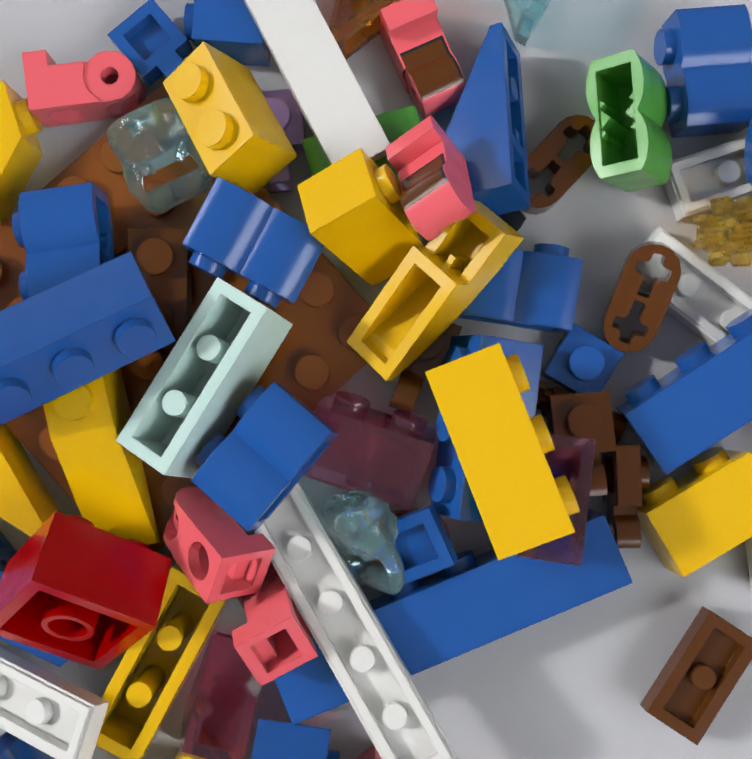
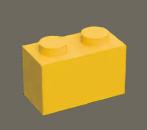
(228, 119)
(360, 216)
(700, 512)

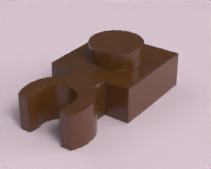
(626, 479)

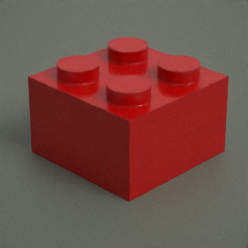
(81, 591)

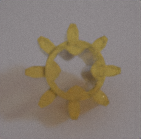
(714, 229)

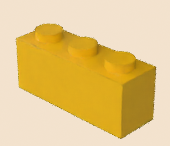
(503, 450)
(156, 669)

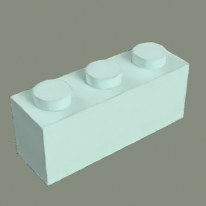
(204, 380)

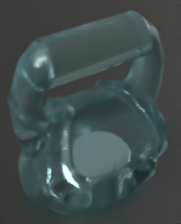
(153, 140)
(367, 530)

